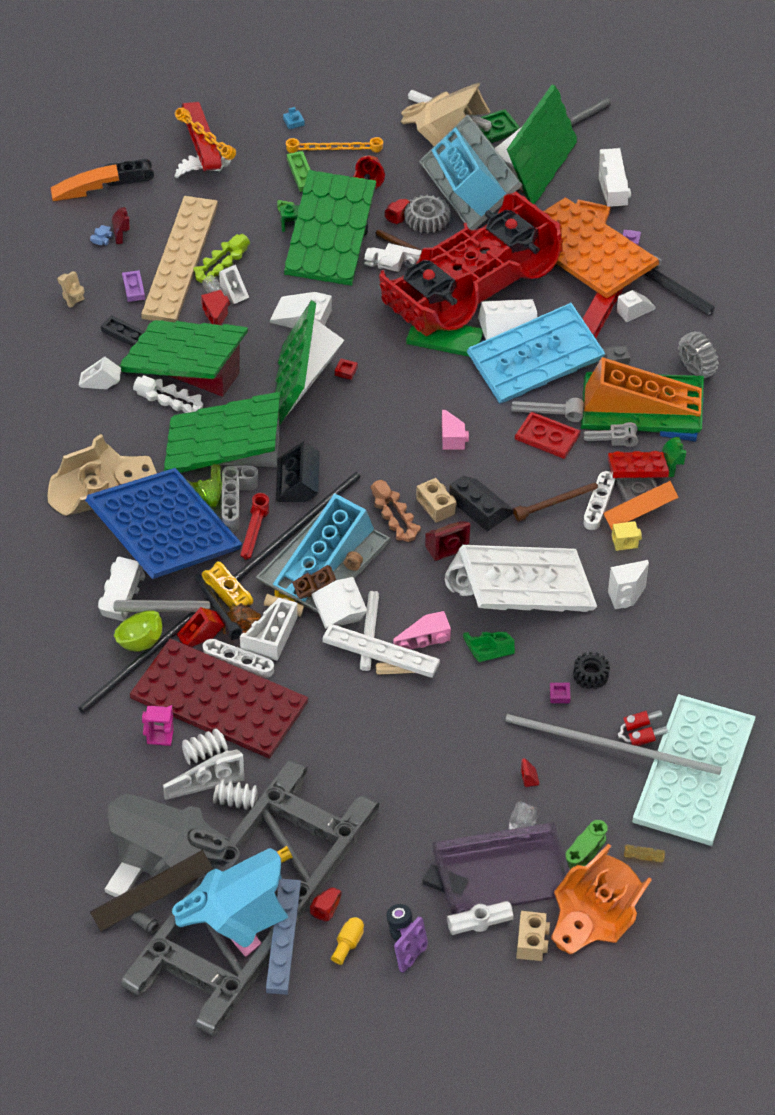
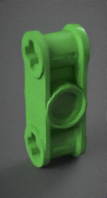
(587, 844)

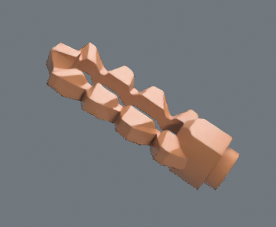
(383, 495)

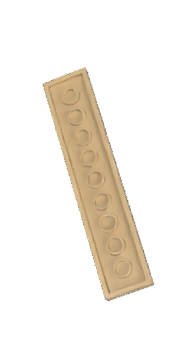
(179, 259)

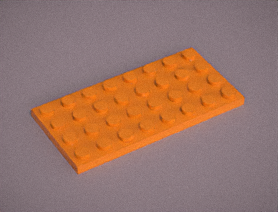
(597, 251)

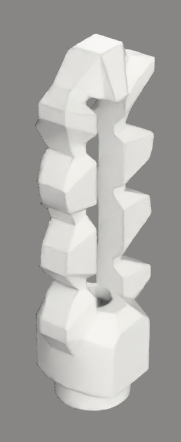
(147, 388)

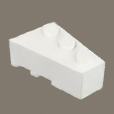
(613, 178)
(120, 586)
(271, 631)

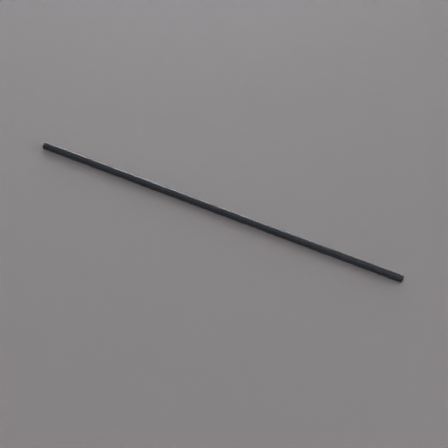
(238, 576)

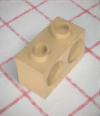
(436, 500)
(530, 935)

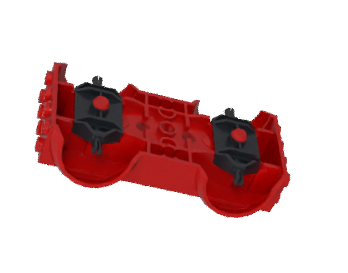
(437, 296)

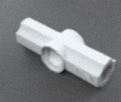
(490, 915)

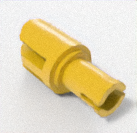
(348, 939)

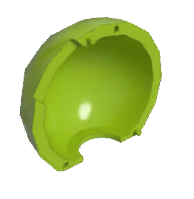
(139, 631)

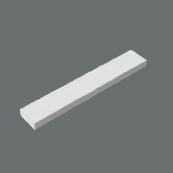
(381, 650)

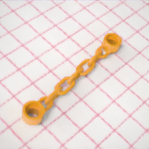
(375, 143)
(227, 151)

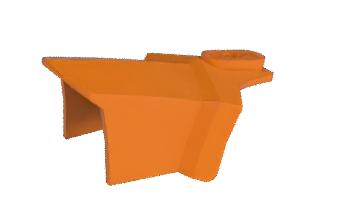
(598, 901)

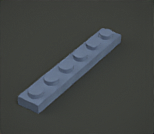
(283, 938)

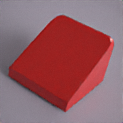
(529, 774)

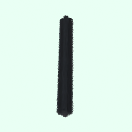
(681, 291)

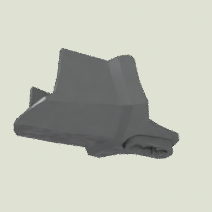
(160, 835)

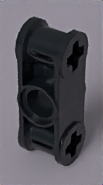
(132, 171)

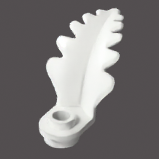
(194, 163)

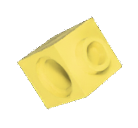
(626, 536)

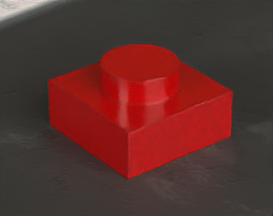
(346, 369)

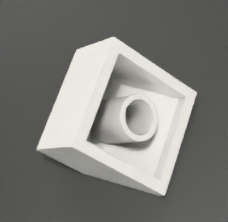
(627, 583)
(340, 603)

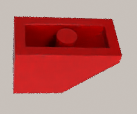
(215, 306)
(200, 627)

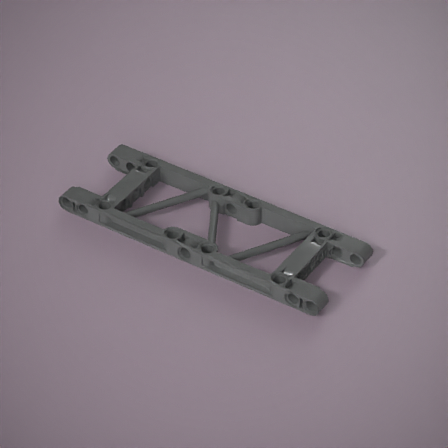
(209, 977)

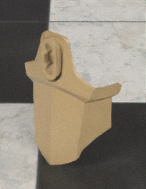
(442, 113)
(91, 472)

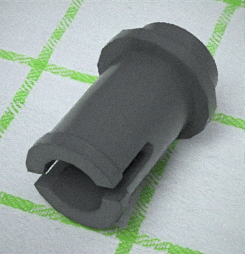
(149, 924)

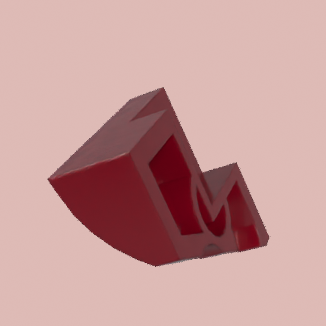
(120, 224)

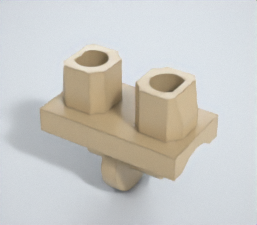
(71, 288)

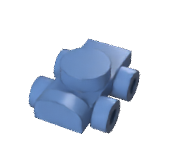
(101, 235)

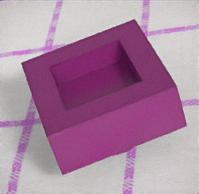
(559, 692)

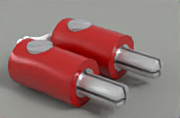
(640, 720)

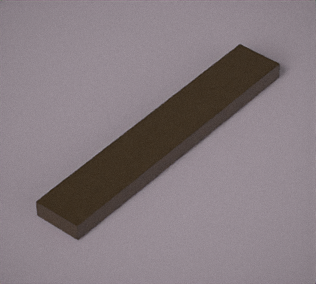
(151, 890)

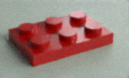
(638, 464)

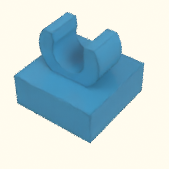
(293, 118)

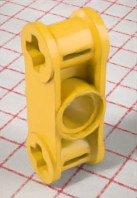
(219, 577)

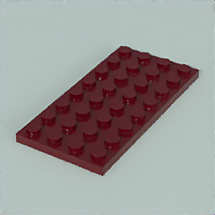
(220, 697)

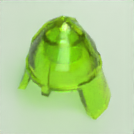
(210, 489)

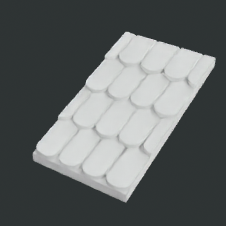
(527, 578)

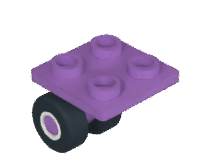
(409, 935)

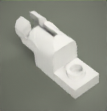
(391, 257)

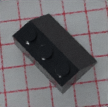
(298, 474)
(479, 502)

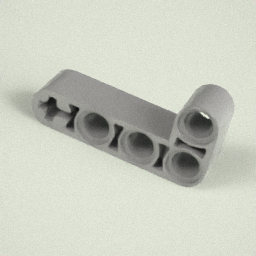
(233, 481)

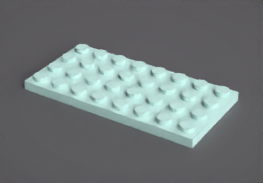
(689, 799)

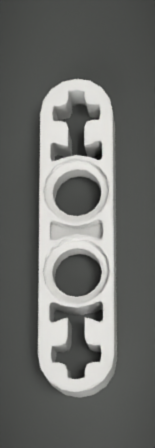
(599, 500)
(240, 655)

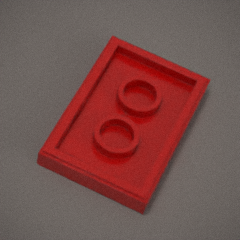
(547, 435)

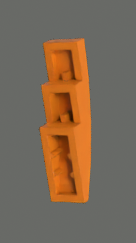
(86, 181)
(641, 504)

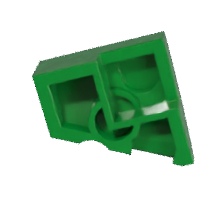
(674, 454)
(490, 645)

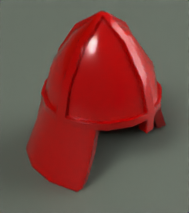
(372, 166)

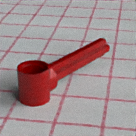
(259, 510)

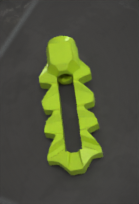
(235, 246)

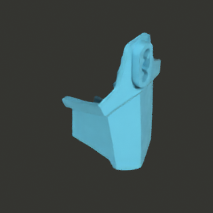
(236, 900)

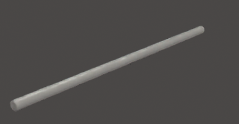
(614, 744)

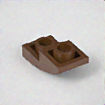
(310, 583)

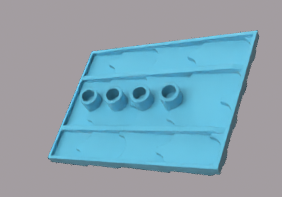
(535, 353)

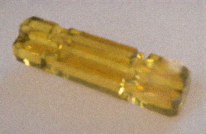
(644, 853)

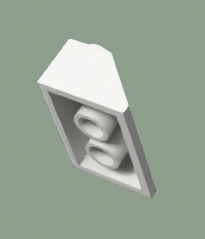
(502, 316)

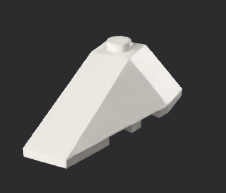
(207, 775)

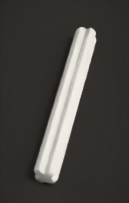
(370, 623)

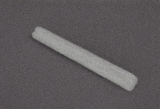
(159, 605)

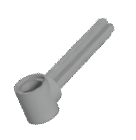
(572, 409)

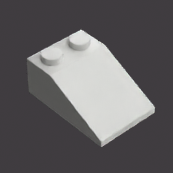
(292, 306)

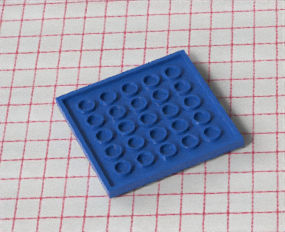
(163, 522)

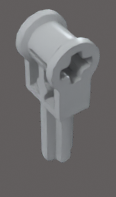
(618, 435)

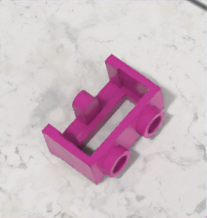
(158, 734)

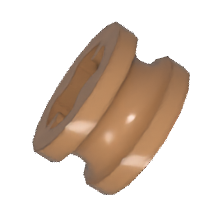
(353, 560)

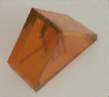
(243, 616)

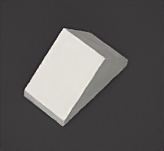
(233, 285)

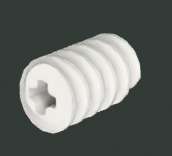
(203, 745)
(235, 795)

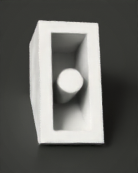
(633, 305)
(100, 375)

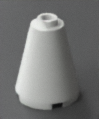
(457, 578)

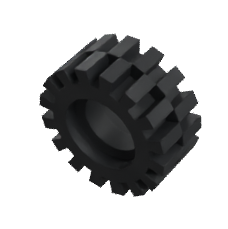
(591, 679)

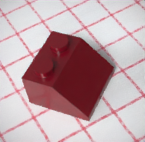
(447, 540)

